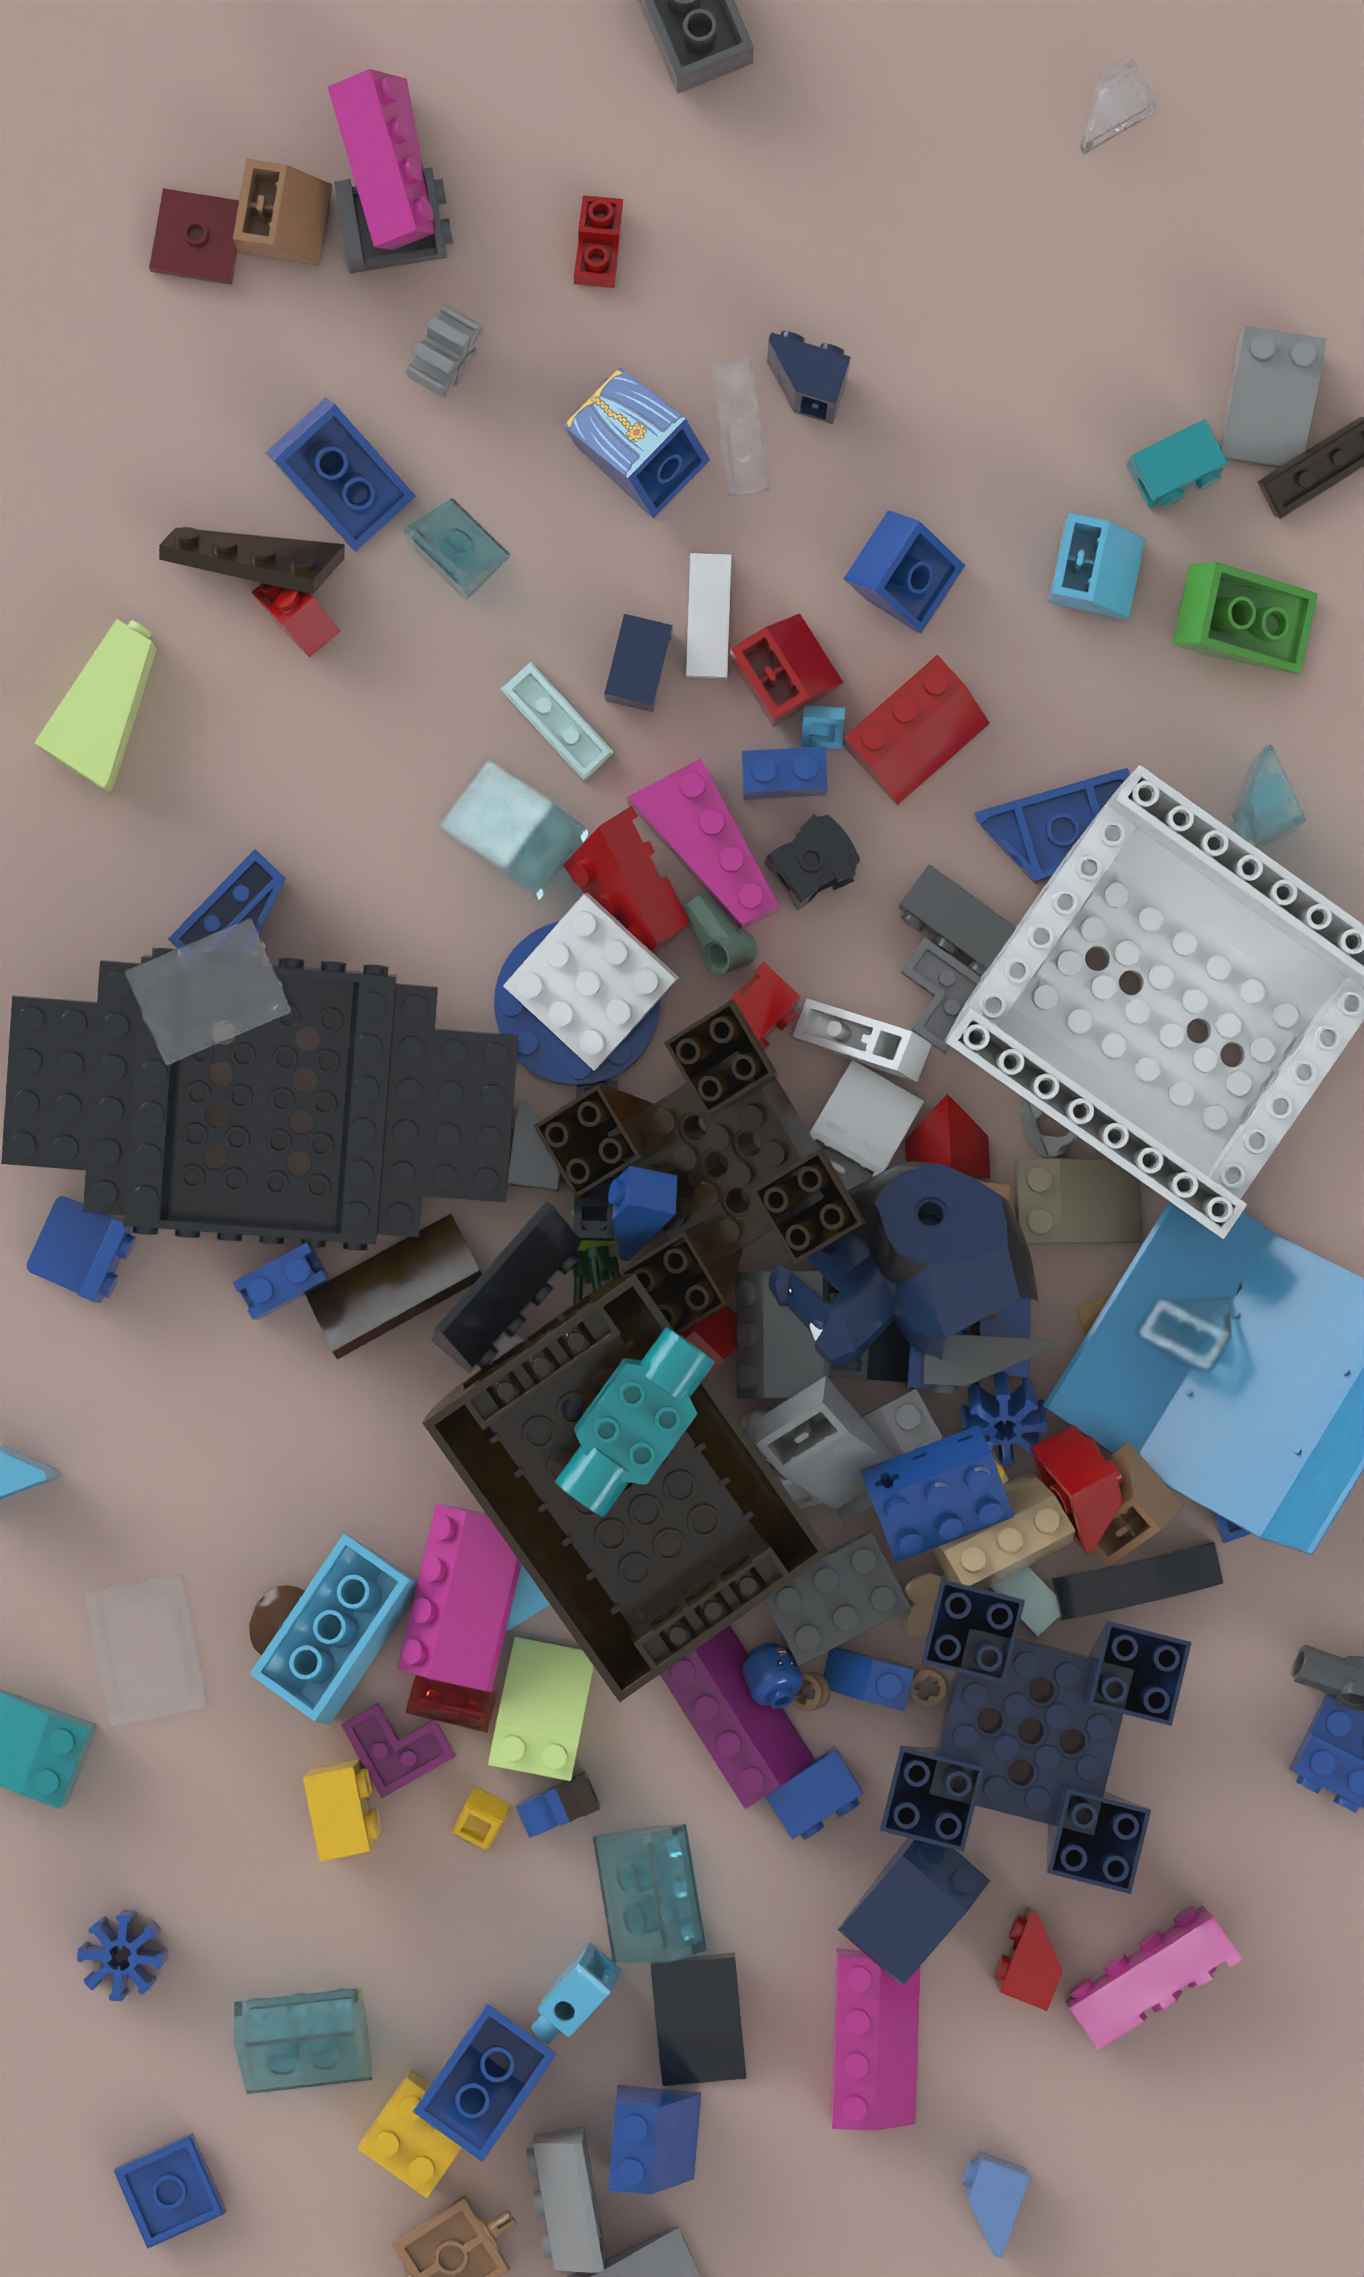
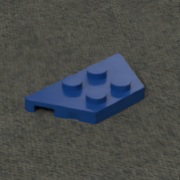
(1046, 825)

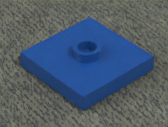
(170, 2190)

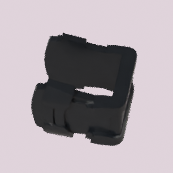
(814, 860)

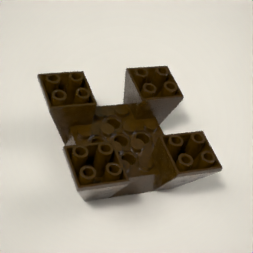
(736, 1095)

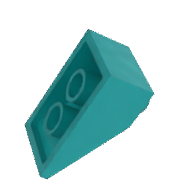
(41, 1749)

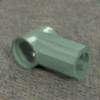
(723, 946)

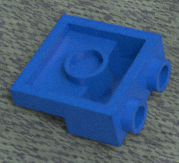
(1333, 1754)

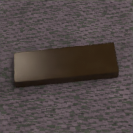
(1315, 470)

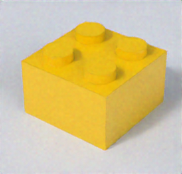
(341, 1809)
(408, 2143)

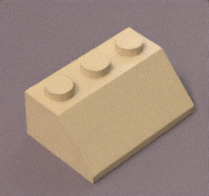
(1012, 1545)

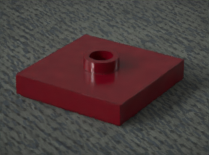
(195, 237)

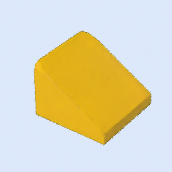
(481, 1818)

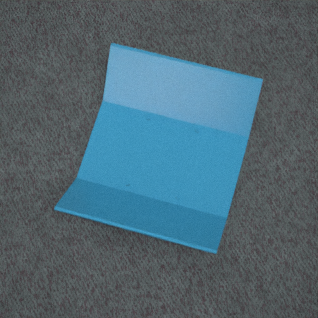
(1279, 1416)

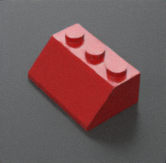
(916, 730)

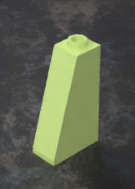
(100, 708)

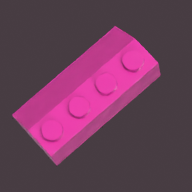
(460, 1601)
(873, 2046)

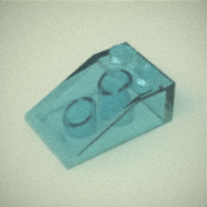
(514, 829)

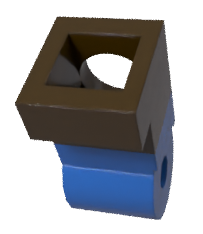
(558, 1805)

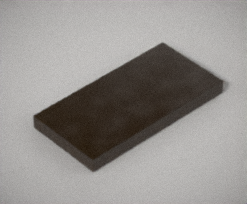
(394, 1286)

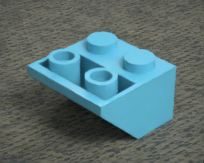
(1096, 567)

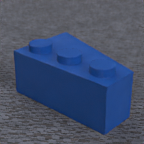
(241, 896)

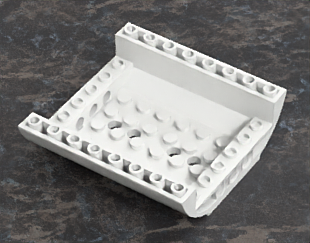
(1213, 940)

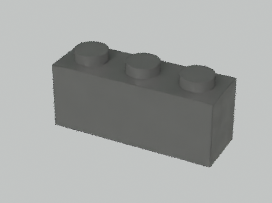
(956, 919)

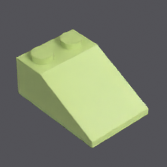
(542, 1709)

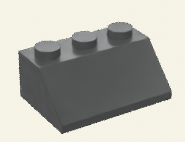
(772, 1344)

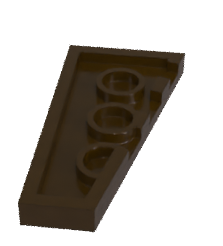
(262, 559)

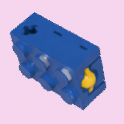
(938, 1493)

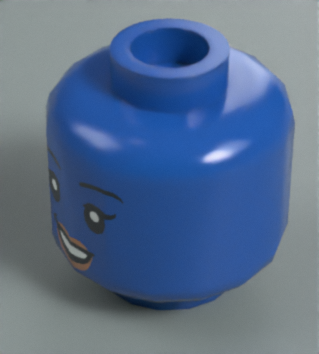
(772, 1675)

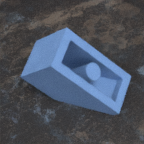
(995, 2195)

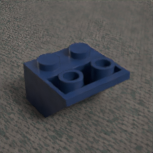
(808, 374)

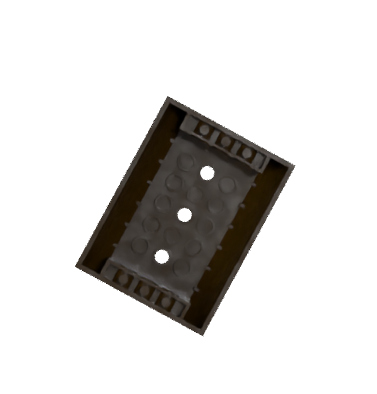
(605, 1574)

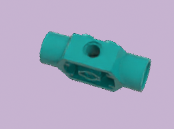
(634, 1421)

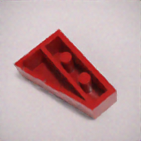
(624, 880)

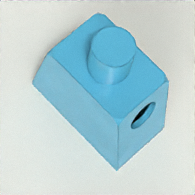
(576, 1994)

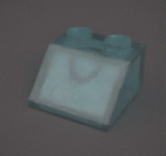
(1266, 802)

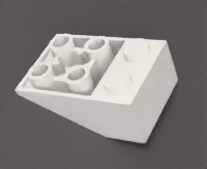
(863, 1124)

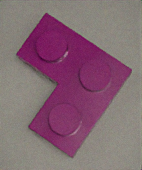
(394, 1760)

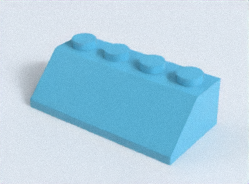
(336, 1630)

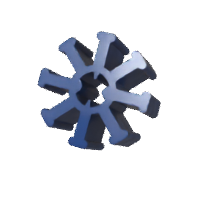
(1006, 1416)
(136, 1958)

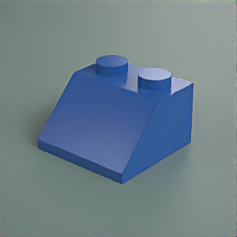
(904, 570)

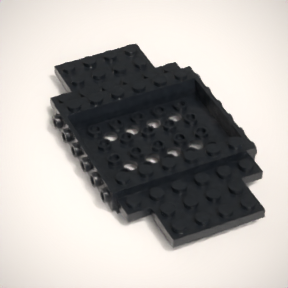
(392, 1110)

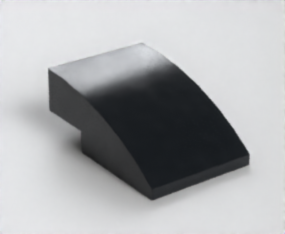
(698, 2019)

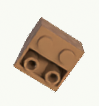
(281, 213)
(1145, 1507)

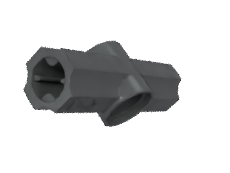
(1332, 1675)

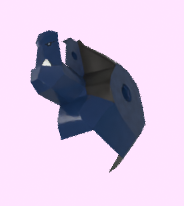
(927, 1257)

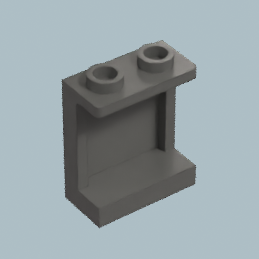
(358, 244)

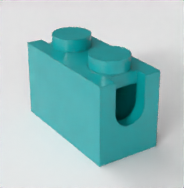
(1177, 464)

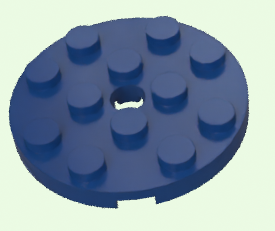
(541, 1049)

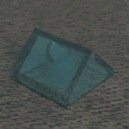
(456, 547)

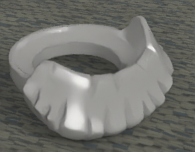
(1044, 1145)

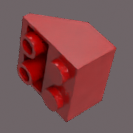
(785, 668)

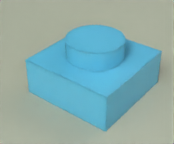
(822, 726)

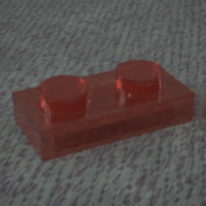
(451, 1703)

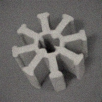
(444, 351)

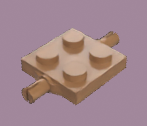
(455, 2244)

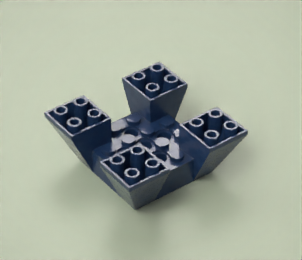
(1089, 1831)

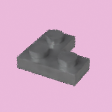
(948, 983)

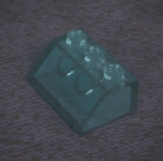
(650, 1894)
(302, 2040)

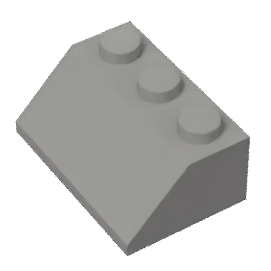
(567, 2201)

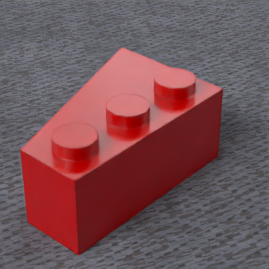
(767, 1003)

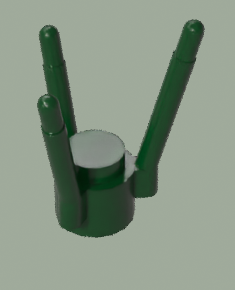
(595, 1268)

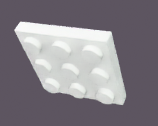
(591, 981)

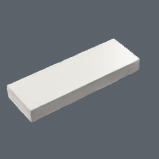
(708, 616)

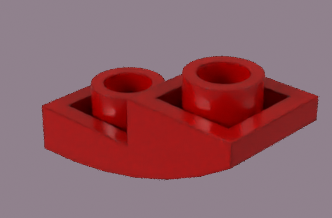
(598, 241)

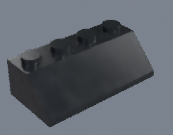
(507, 1289)

